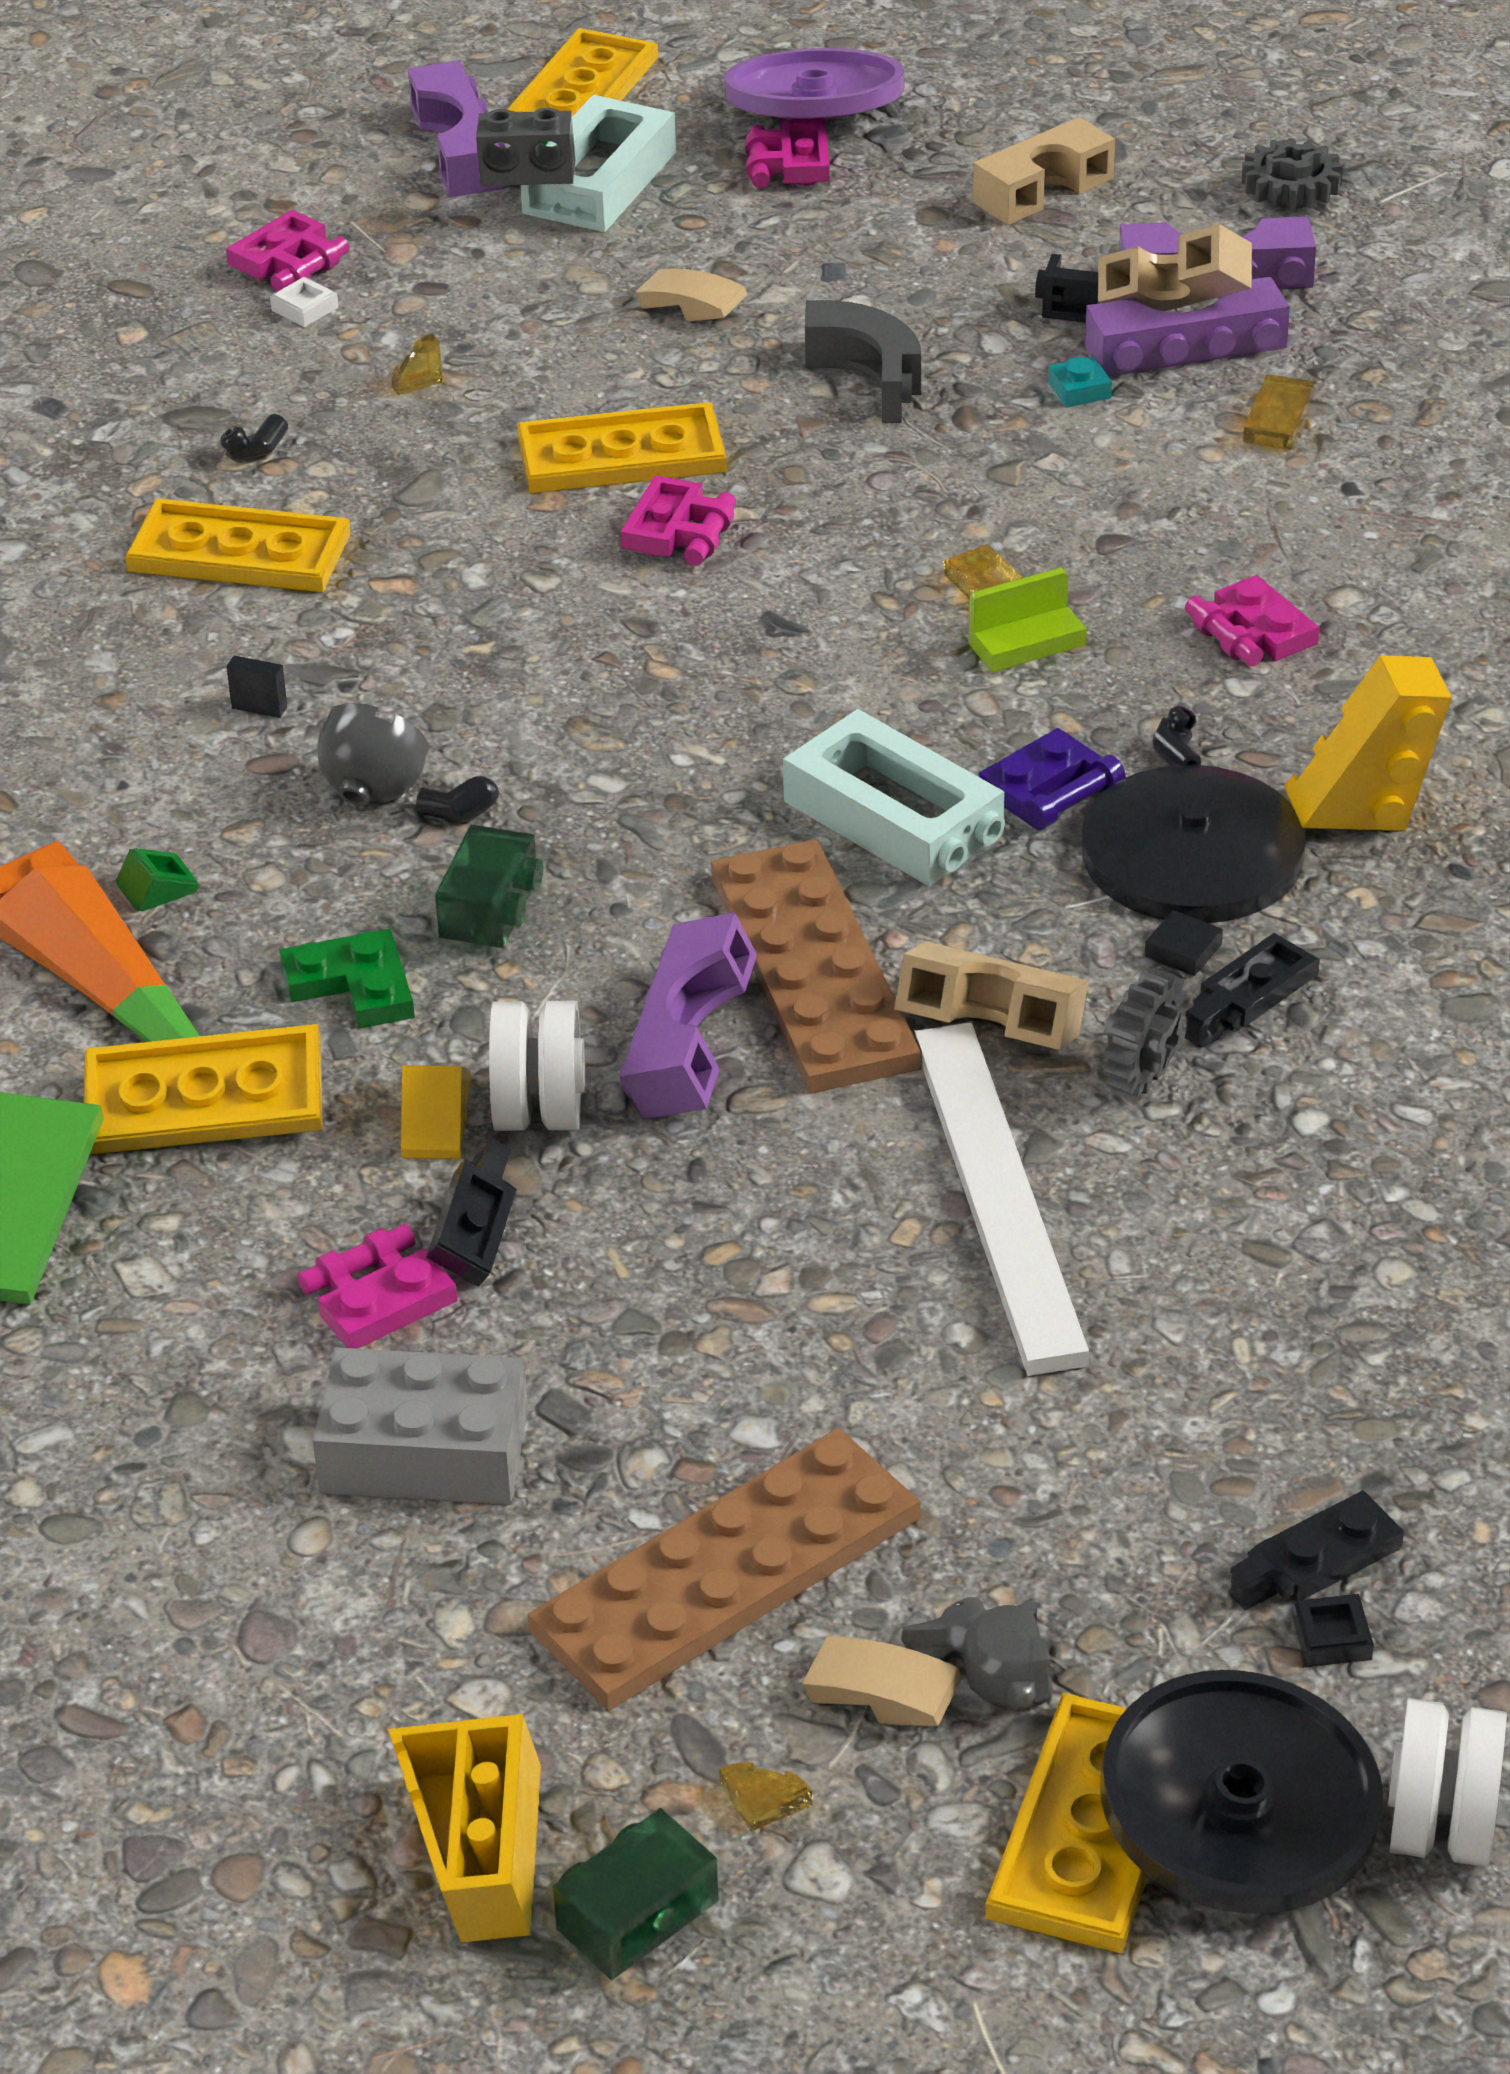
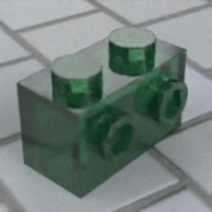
(488, 886)
(635, 1893)

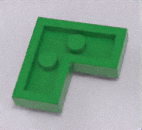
(356, 964)

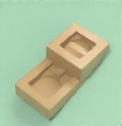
(697, 292)
(893, 1680)

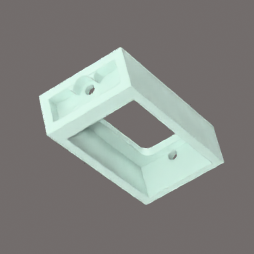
(596, 201)
(922, 847)

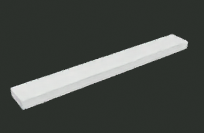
(1001, 1201)

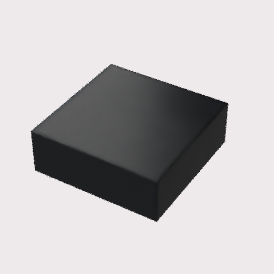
(257, 686)
(1183, 942)
(1332, 1630)

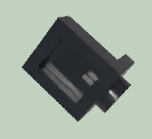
(1065, 291)

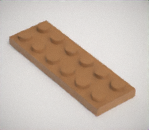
(816, 967)
(723, 1568)

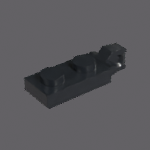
(1248, 988)
(474, 1215)
(1316, 1552)

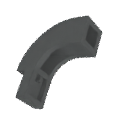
(868, 342)

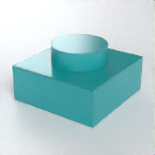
(1079, 381)

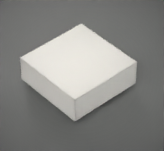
(304, 301)

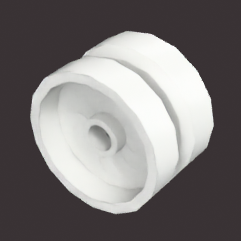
(541, 1065)
(1447, 1782)

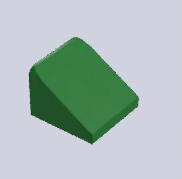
(154, 878)

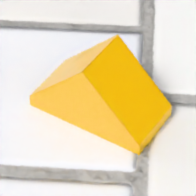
(434, 1111)

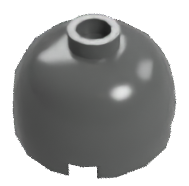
(368, 755)

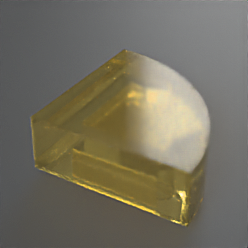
(420, 367)
(764, 1794)

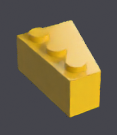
(1377, 752)
(478, 1817)

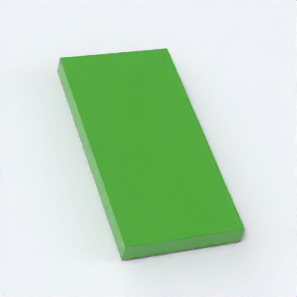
(40, 1168)

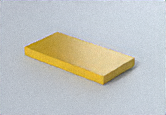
(586, 67)
(621, 447)
(238, 545)
(206, 1088)
(1061, 1860)

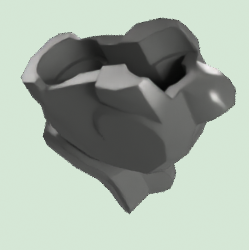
(998, 1647)

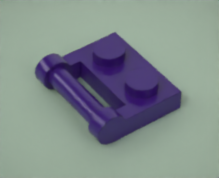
(1051, 777)

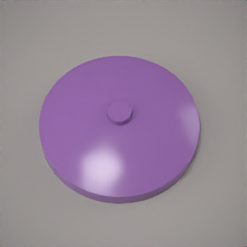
(814, 83)

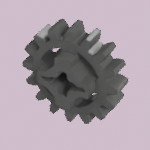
(1292, 174)
(1144, 1032)

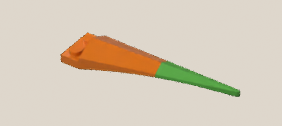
(70, 927)

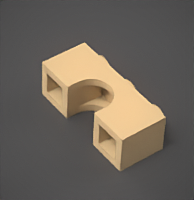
(1068, 155)
(1207, 266)
(957, 984)

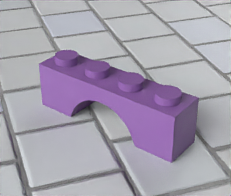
(449, 103)
(1280, 247)
(1139, 338)
(668, 1059)

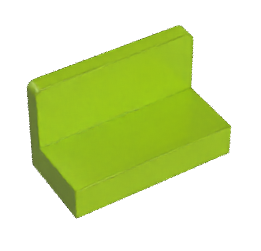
(1023, 620)

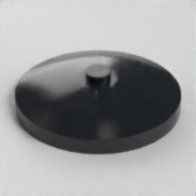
(1193, 843)
(1241, 1791)

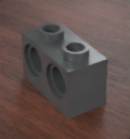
(526, 158)

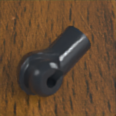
(259, 444)
(1173, 737)
(460, 803)

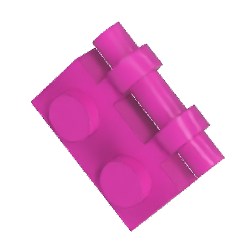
(794, 150)
(279, 246)
(664, 519)
(1252, 620)
(384, 1299)

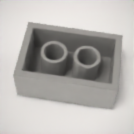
(421, 1426)

